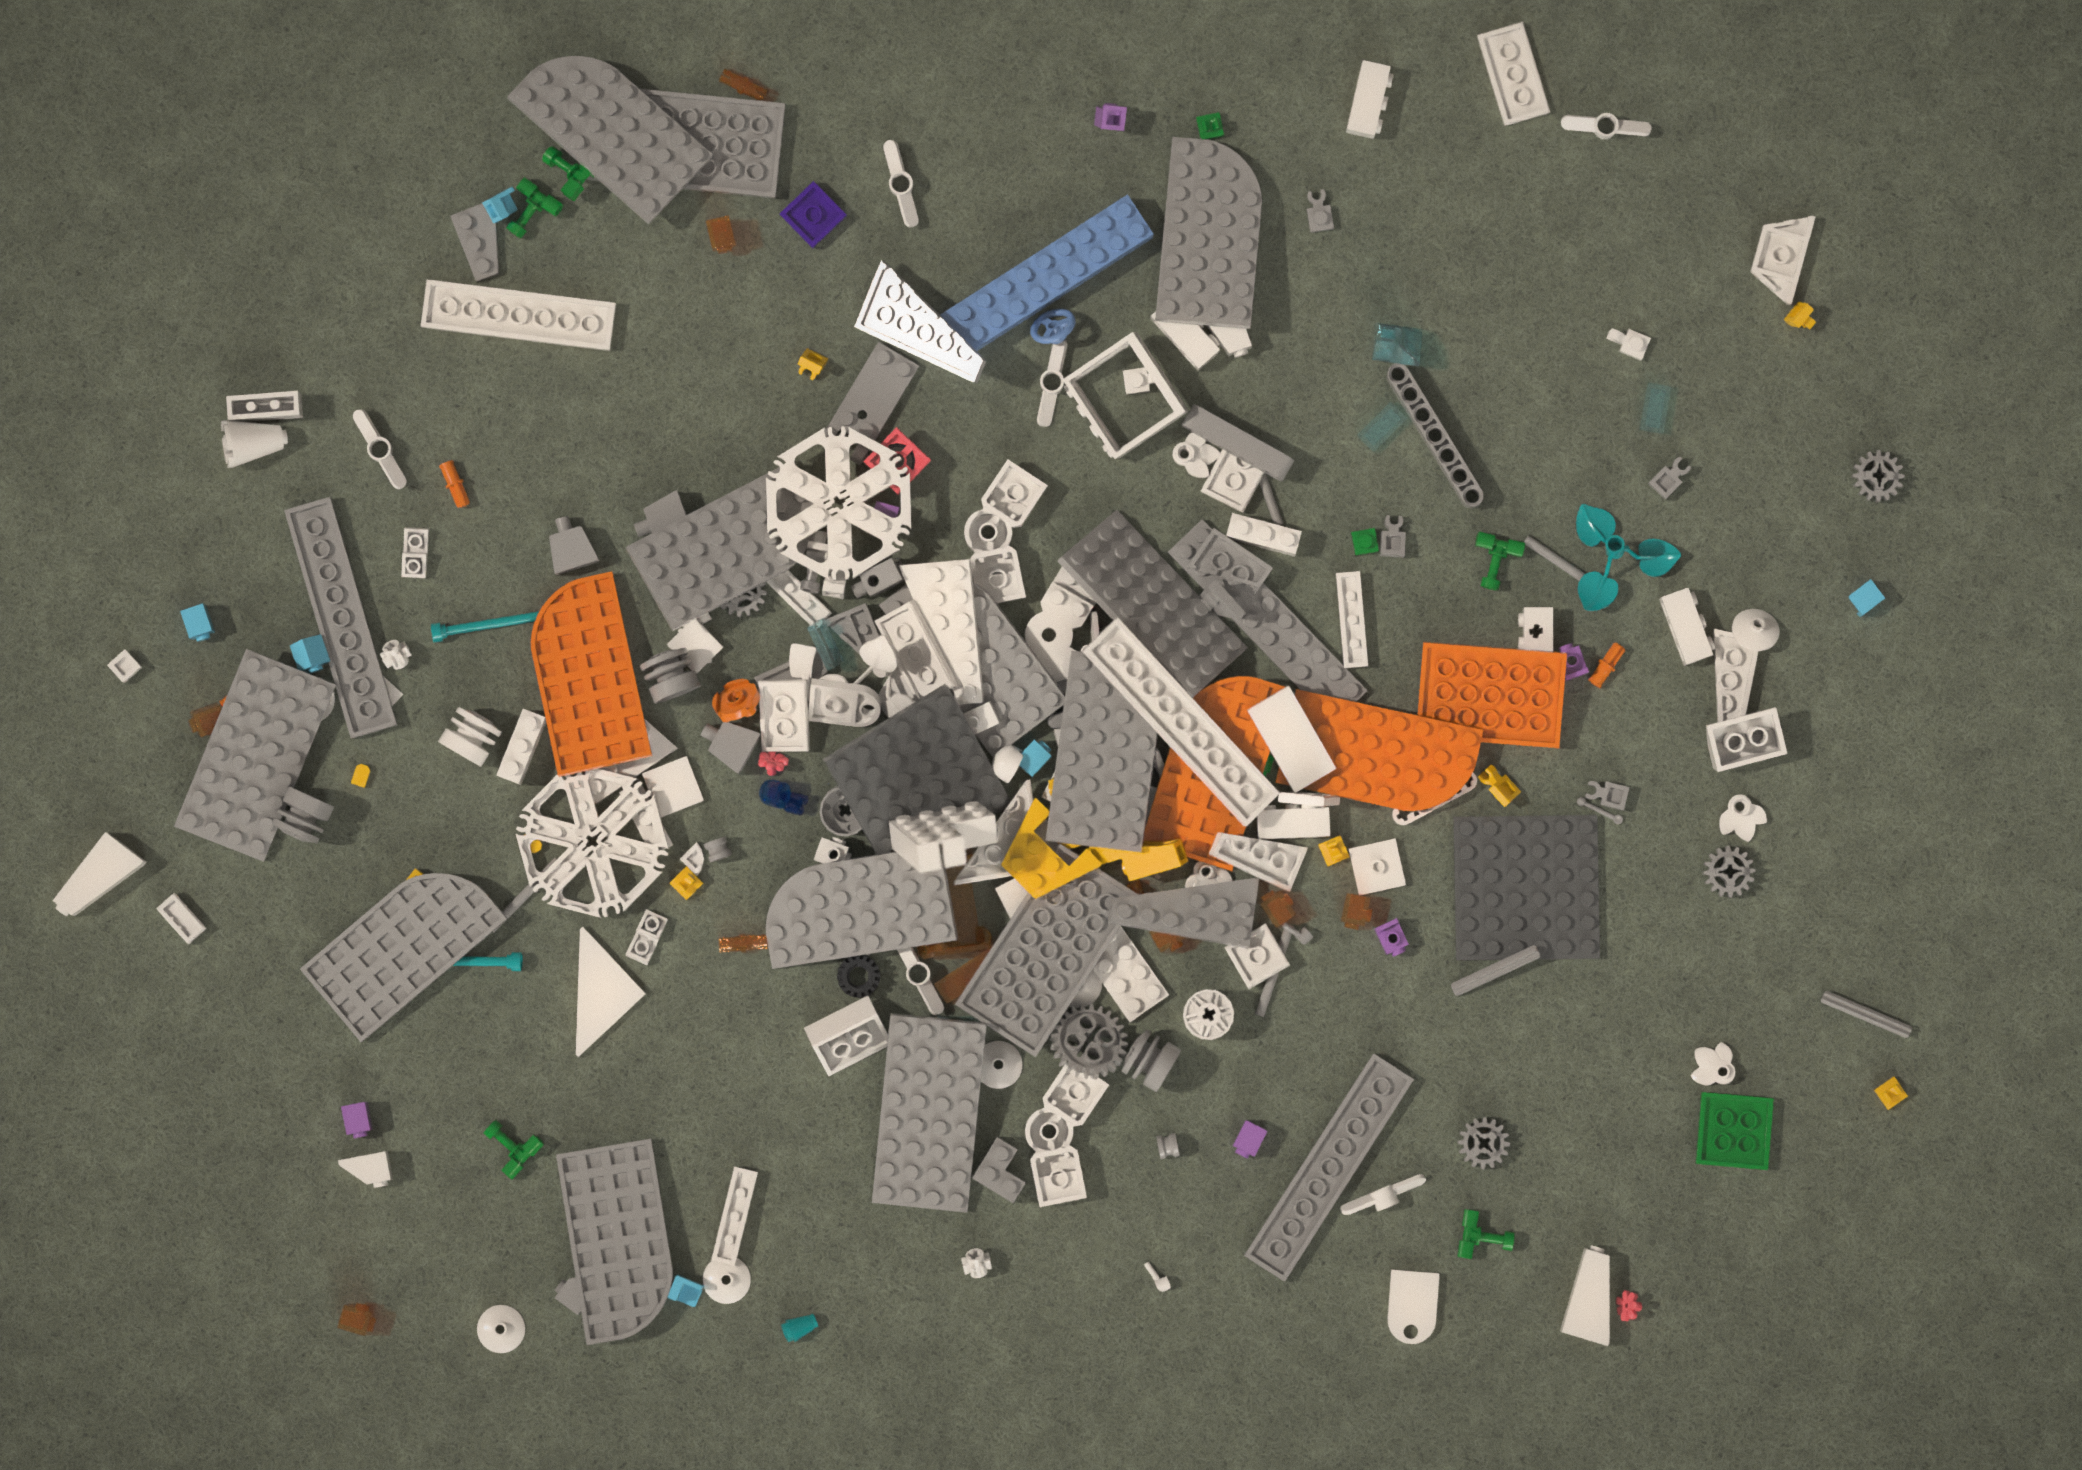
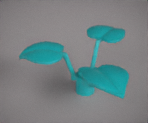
(1599, 525)

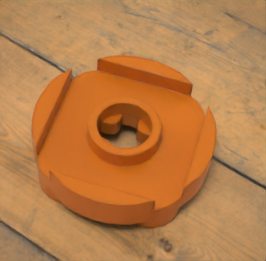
(731, 709)

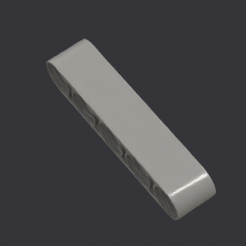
(1237, 442)

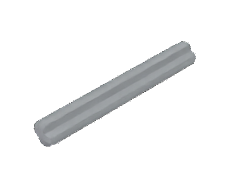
(1495, 970)
(1866, 1014)

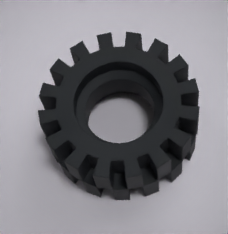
(873, 976)

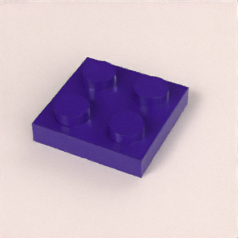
(813, 214)

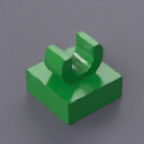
(1210, 126)

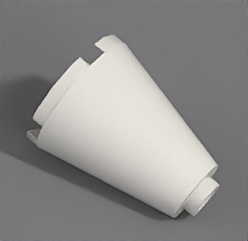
(250, 441)

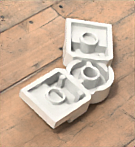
(1004, 508)
(1064, 609)
(1055, 1162)

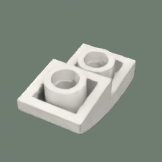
(415, 552)
(646, 937)

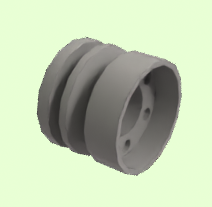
(670, 675)
(302, 815)
(832, 818)
(1151, 1060)

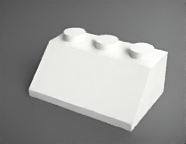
(1745, 739)
(847, 1035)

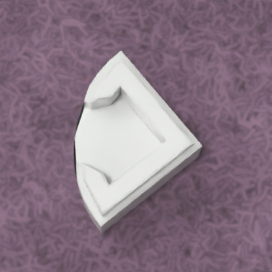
(694, 859)

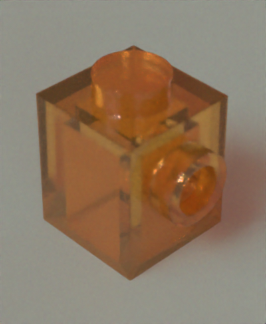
(721, 234)
(204, 719)
(1277, 907)
(1355, 911)
(1165, 941)
(357, 1319)

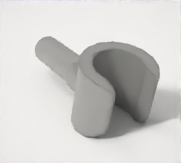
(1303, 935)

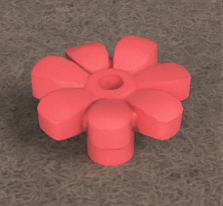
(772, 762)
(1628, 1305)

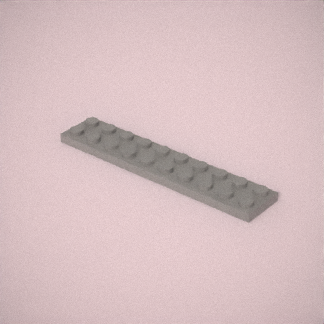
(340, 617)
(1275, 629)
(1328, 1167)

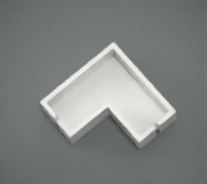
(955, 828)

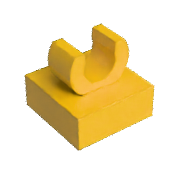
(1800, 316)
(813, 362)
(1333, 850)
(686, 883)
(1890, 1093)

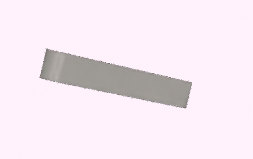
(1434, 423)

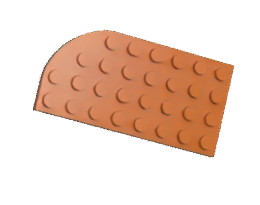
(588, 678)
(1388, 753)
(1183, 803)

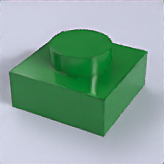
(1364, 541)

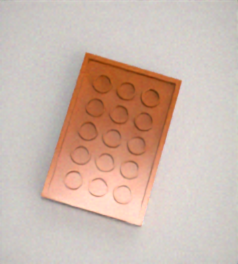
(1495, 689)

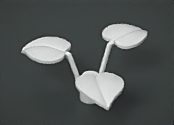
(882, 661)

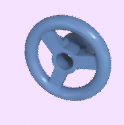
(1056, 330)

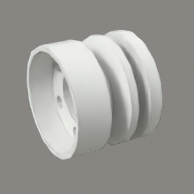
(470, 736)
(1205, 1028)

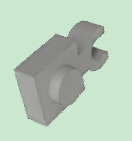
(1319, 216)
(1667, 480)
(1392, 541)
(1611, 795)

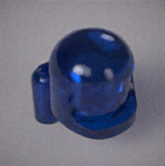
(779, 795)

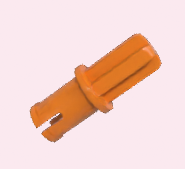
(454, 484)
(1607, 665)

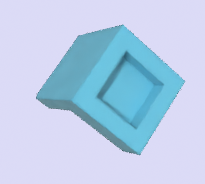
(500, 205)
(1866, 597)
(685, 1291)

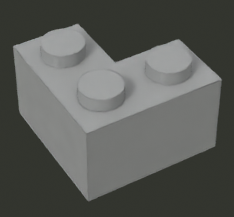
(993, 1171)

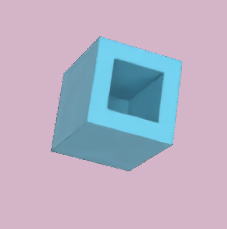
(198, 622)
(310, 654)
(1035, 757)

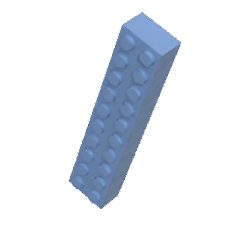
(1049, 274)

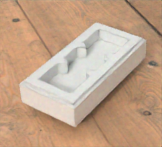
(982, 717)
(181, 918)

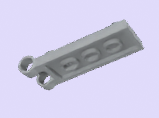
(876, 393)

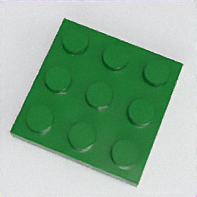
(1734, 1131)

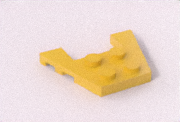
(1036, 864)

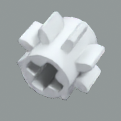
(395, 654)
(976, 1263)

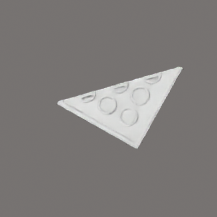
(987, 859)
(603, 992)

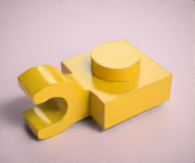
(1502, 787)

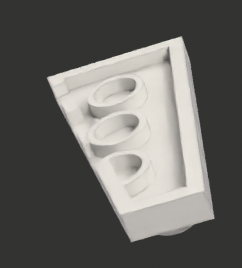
(1732, 674)
(660, 748)
(1264, 859)

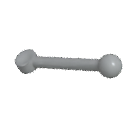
(1617, 819)

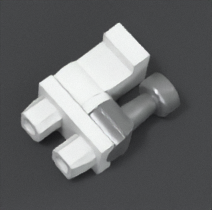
(818, 551)

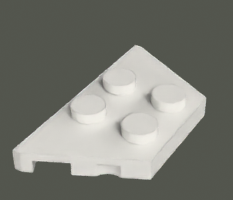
(1781, 255)

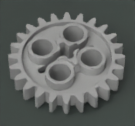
(1107, 1053)

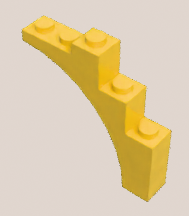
(1154, 857)

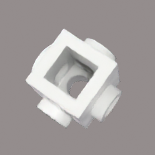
(827, 846)

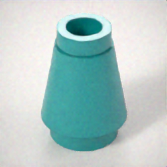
(798, 1327)

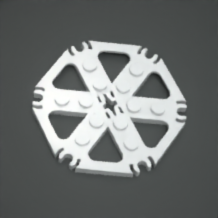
(840, 525)
(599, 862)

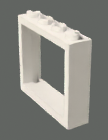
(1087, 410)

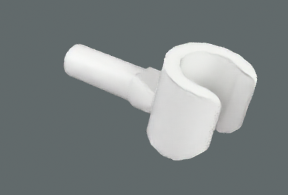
(1162, 1284)

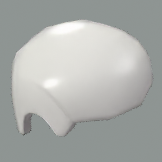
(1007, 762)

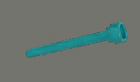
(441, 632)
(513, 961)

